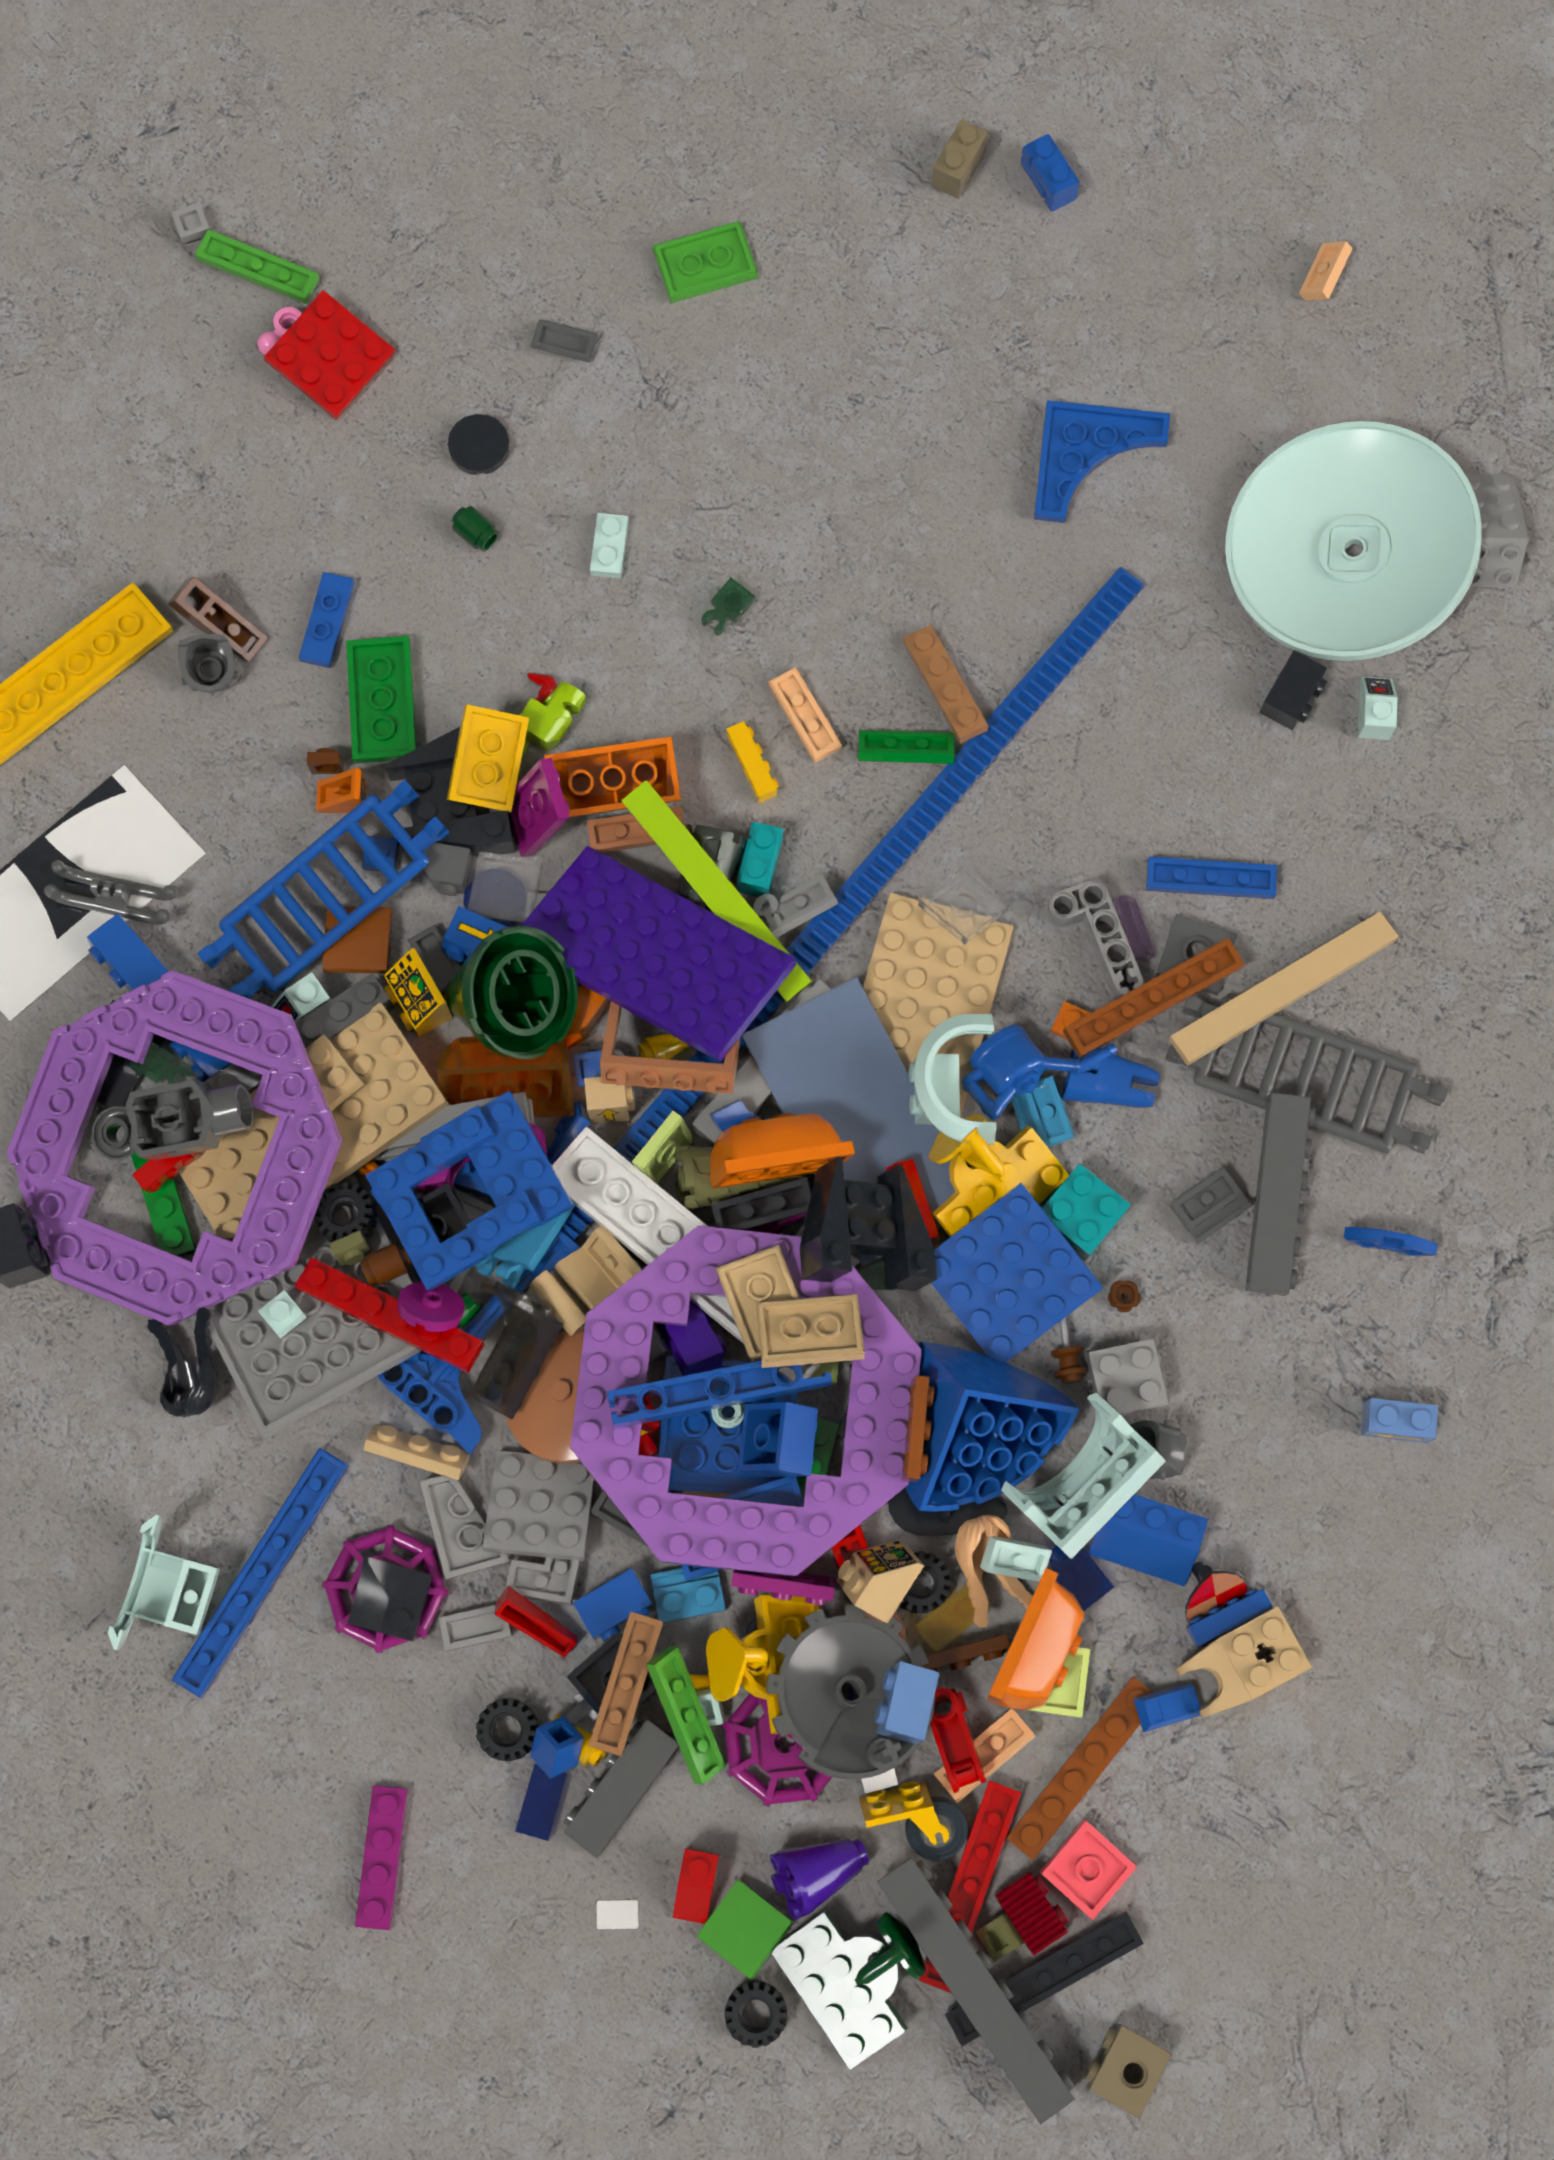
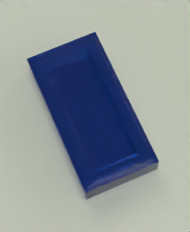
(540, 1804)

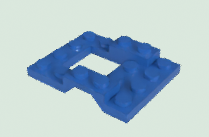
(511, 1168)

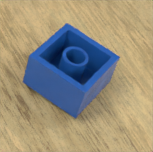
(778, 1439)

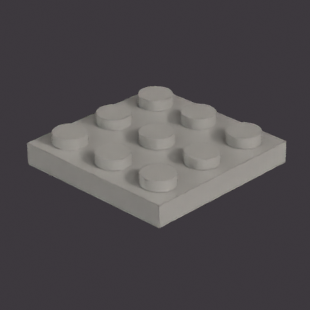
(538, 1507)

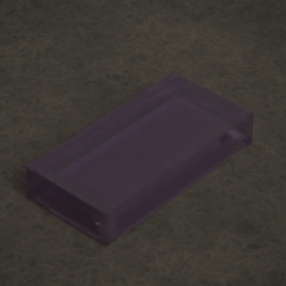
(1134, 928)

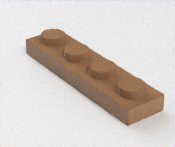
(945, 684)
(625, 1684)

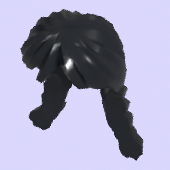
(187, 1387)

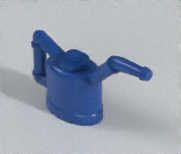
(1014, 1066)

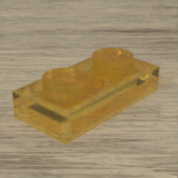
(947, 1620)

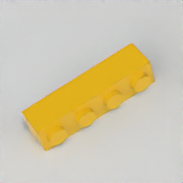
(751, 761)

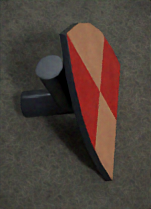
(1212, 1591)

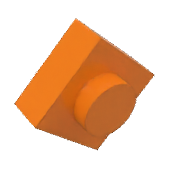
(1067, 1015)

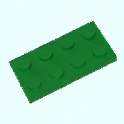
(381, 698)

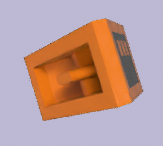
(341, 792)

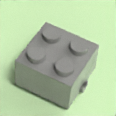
(1127, 1376)

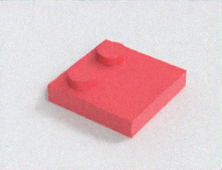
(1088, 1869)

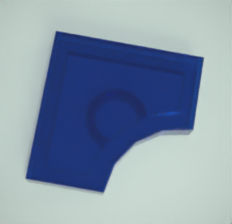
(1080, 1576)

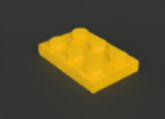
(487, 758)

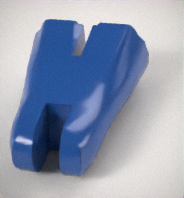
(1111, 1083)

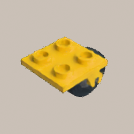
(932, 1825)

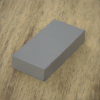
(472, 1628)

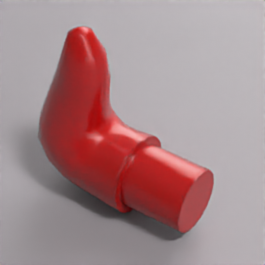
(547, 684)

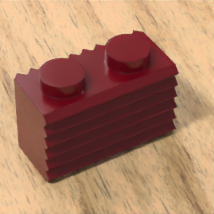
(1031, 1912)

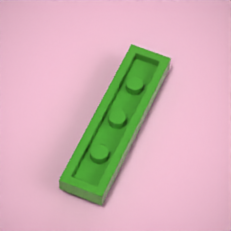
(257, 266)
(685, 1715)

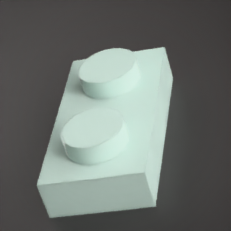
(609, 545)
(1015, 1558)

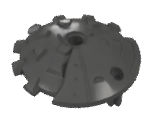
(835, 1732)

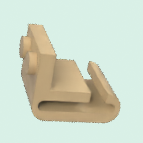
(584, 1279)

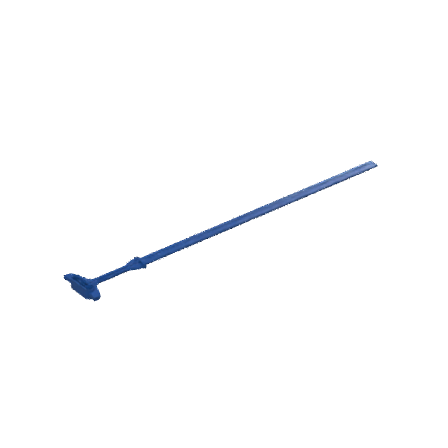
(807, 949)

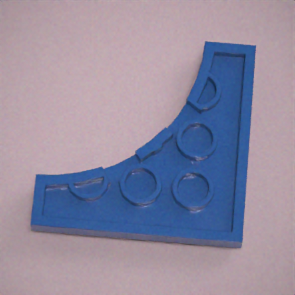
(1082, 438)

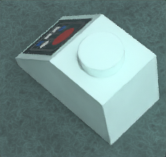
(1377, 708)
(302, 998)

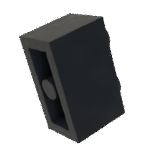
(1293, 690)

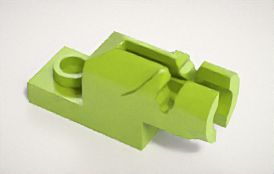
(551, 721)

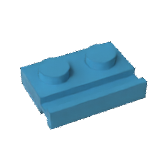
(1044, 1112)
(685, 1599)

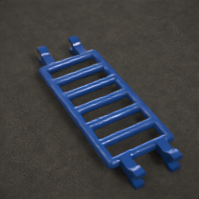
(415, 847)

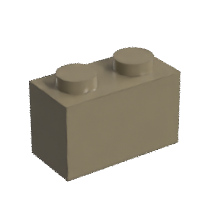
(959, 158)

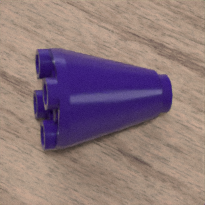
(815, 1872)

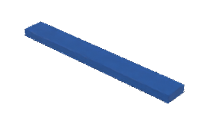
(260, 1573)

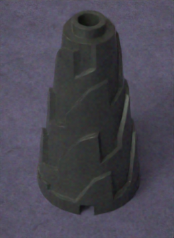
(720, 849)

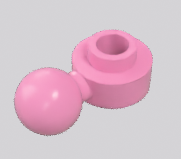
(281, 319)

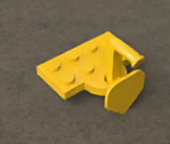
(993, 1172)
(733, 1660)

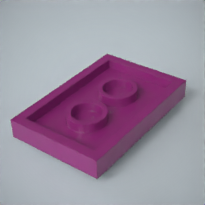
(537, 807)
(814, 1587)

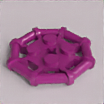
(351, 1549)
(768, 1758)

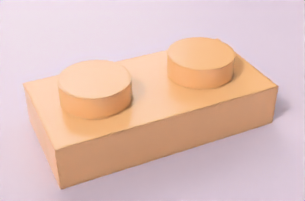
(1325, 271)

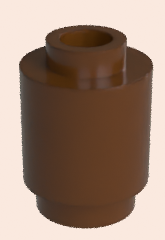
(385, 1264)

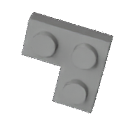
(547, 1582)

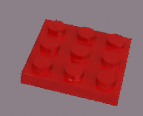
(329, 354)

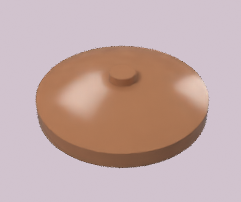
(548, 1409)

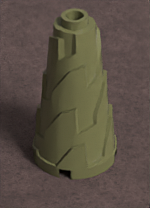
(694, 1181)

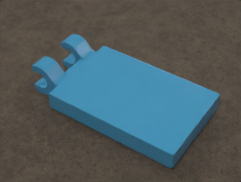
(522, 1251)

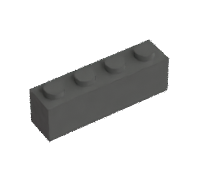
(621, 1788)

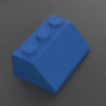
(1151, 1539)

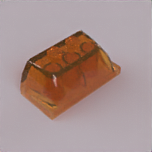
(473, 1072)

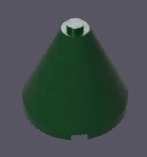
(515, 992)

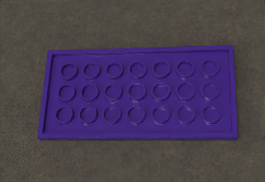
(659, 953)

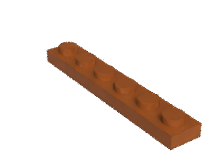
(1153, 998)
(1078, 1772)

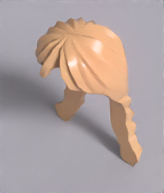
(969, 1551)

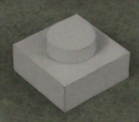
(190, 222)

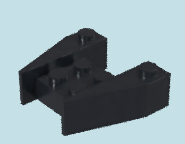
(429, 774)
(868, 1221)

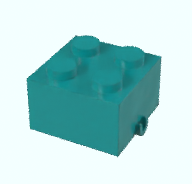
(1085, 1210)

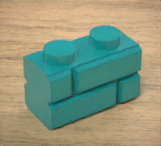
(760, 859)

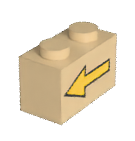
(608, 1101)

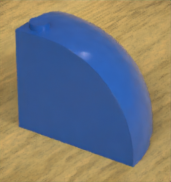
(985, 1427)

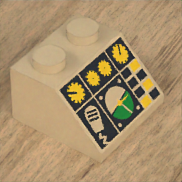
(879, 1577)

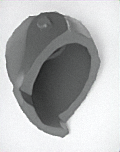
(206, 662)
(1168, 1442)

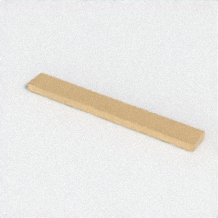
(1283, 988)

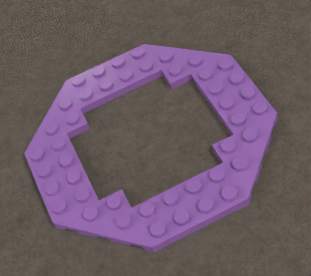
(284, 1190)
(727, 1530)

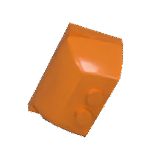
(603, 776)
(775, 1149)
(1039, 1647)

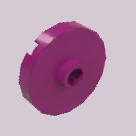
(435, 1309)

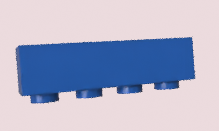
(1230, 1617)

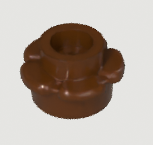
(1127, 1287)

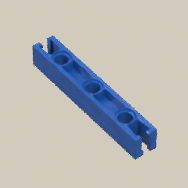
(693, 1394)

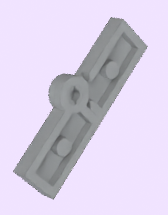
(795, 906)

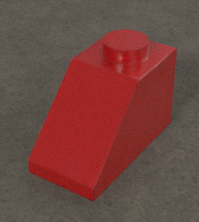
(695, 1885)

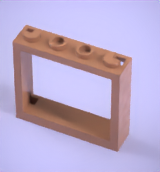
(663, 1072)

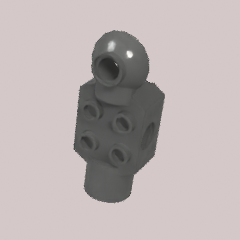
(172, 1120)

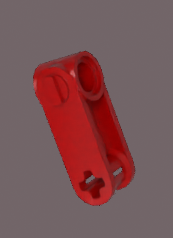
(956, 1741)

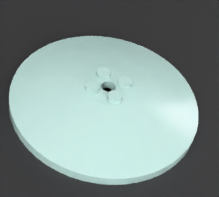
(1345, 489)

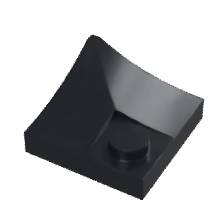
(390, 1599)

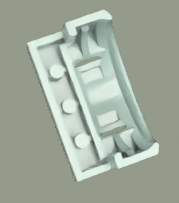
(1092, 1484)

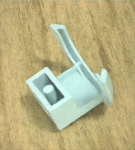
(937, 1080)
(164, 1589)

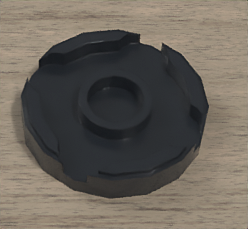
(478, 444)

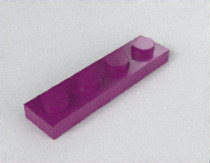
(381, 1858)

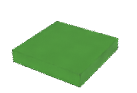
(744, 1929)

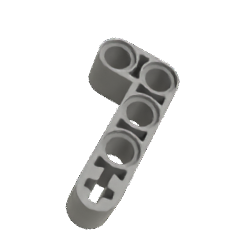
(1102, 942)

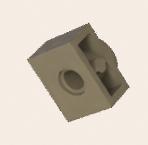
(1106, 2075)

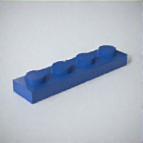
(1211, 877)

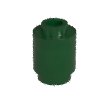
(474, 528)

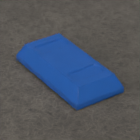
(1167, 1707)

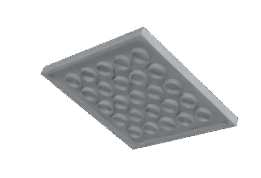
(319, 1356)

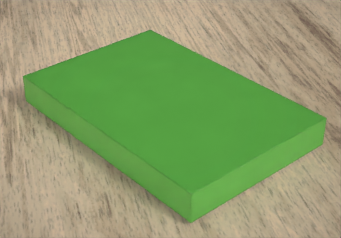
(705, 262)

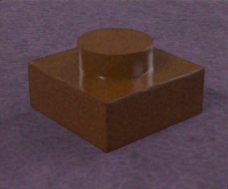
(325, 761)

